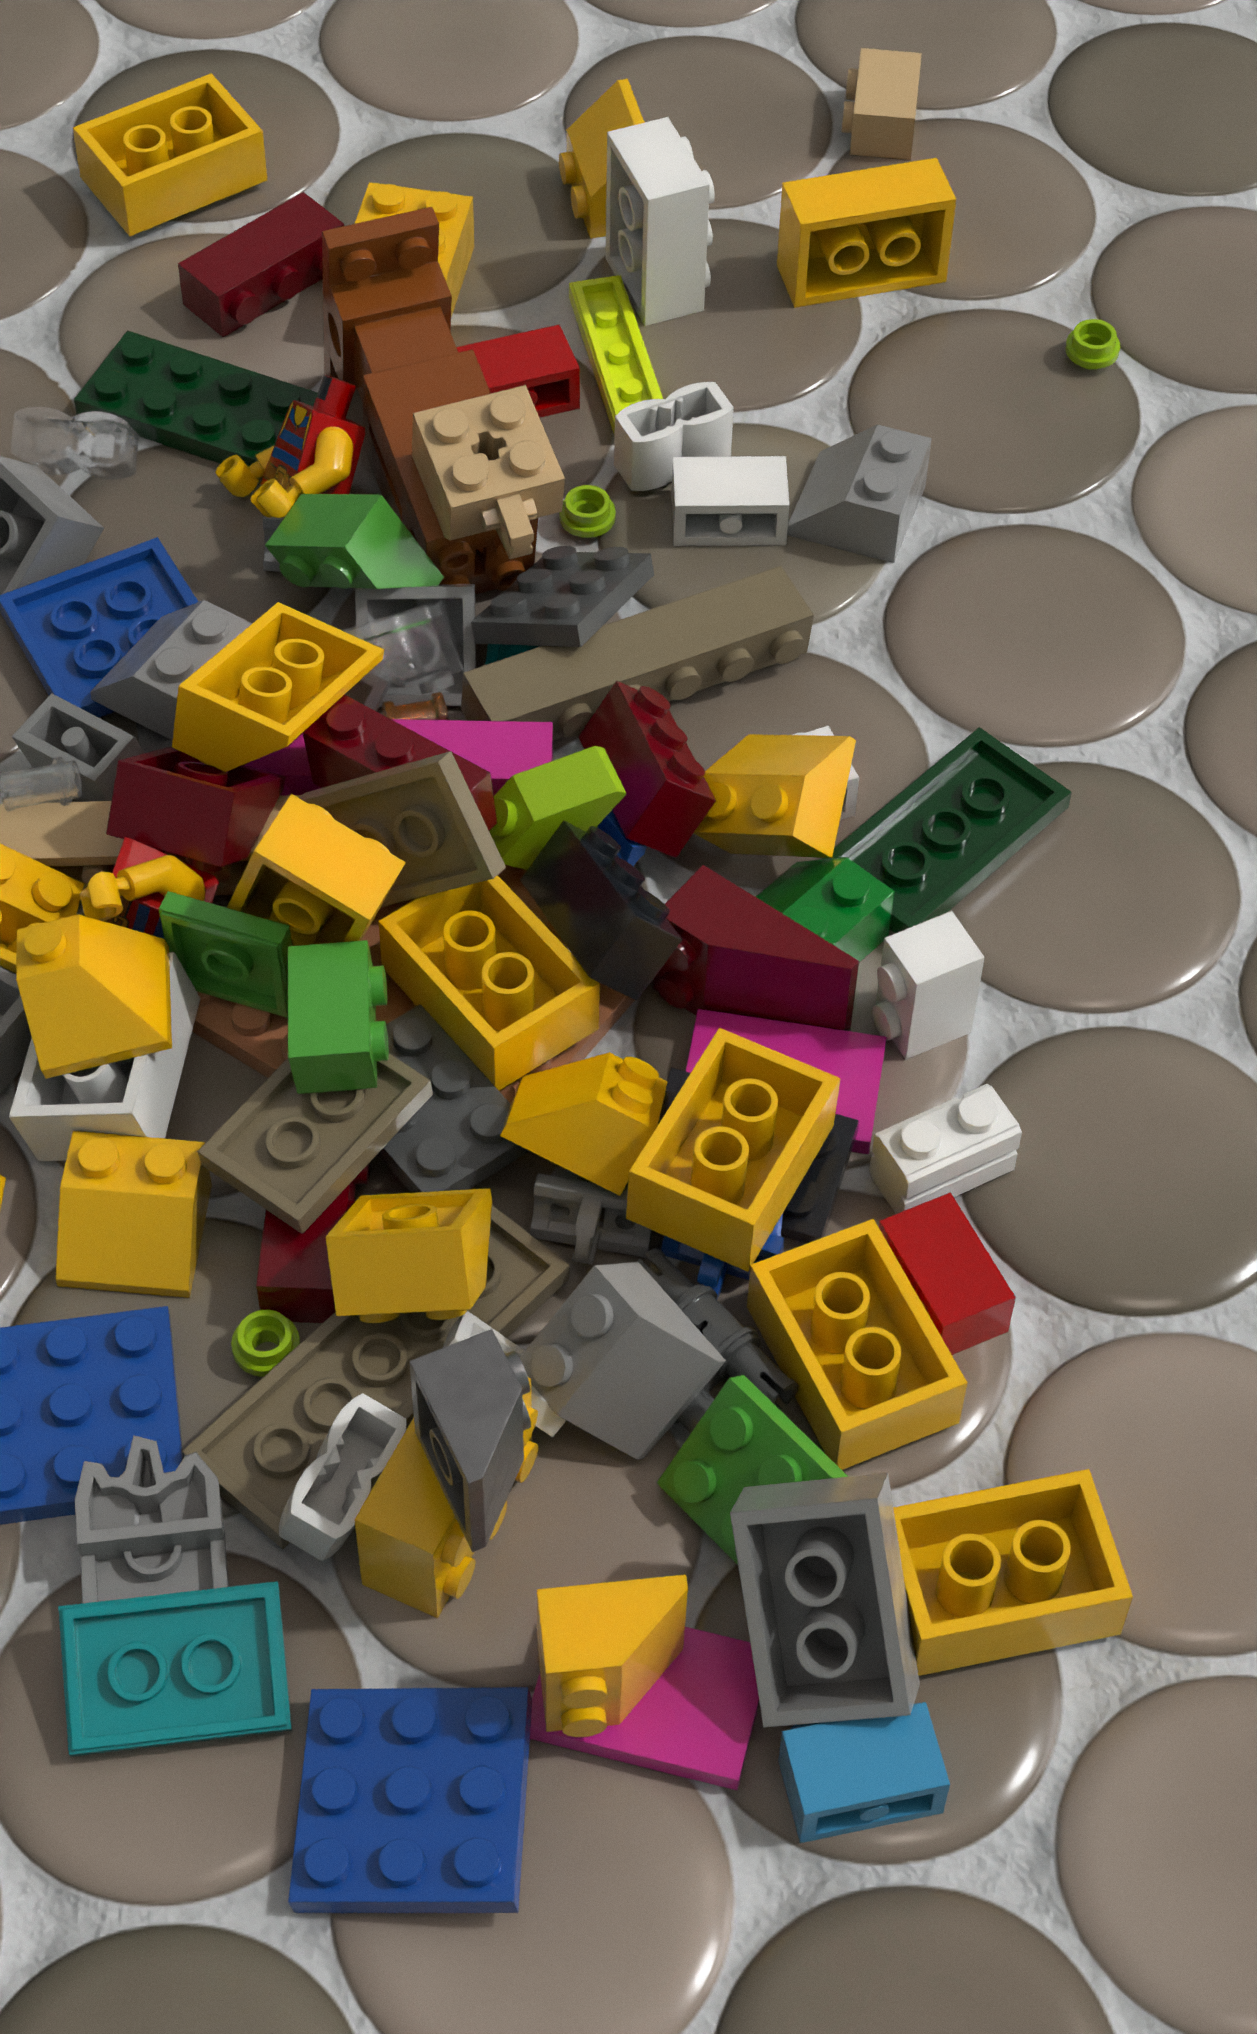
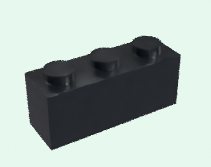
(601, 909)

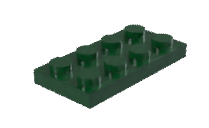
(190, 399)
(954, 827)

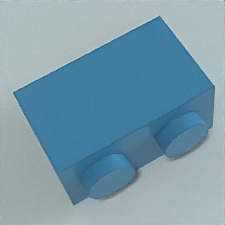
(862, 1773)

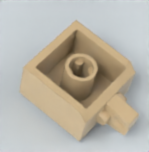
(488, 467)

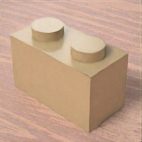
(884, 103)

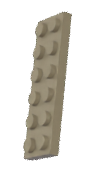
(283, 1419)

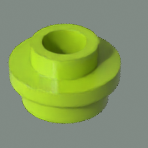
(1093, 344)
(587, 512)
(260, 1328)

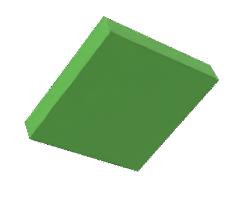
(229, 952)

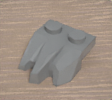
(149, 1527)

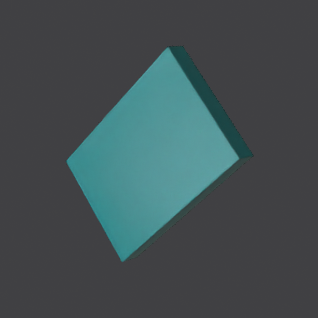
(174, 1668)

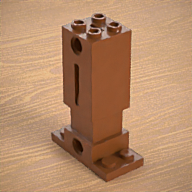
(395, 343)

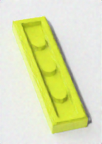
(613, 343)

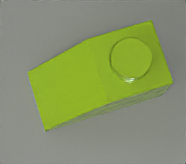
(536, 802)

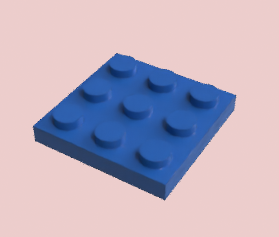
(91, 617)
(80, 1396)
(412, 1801)

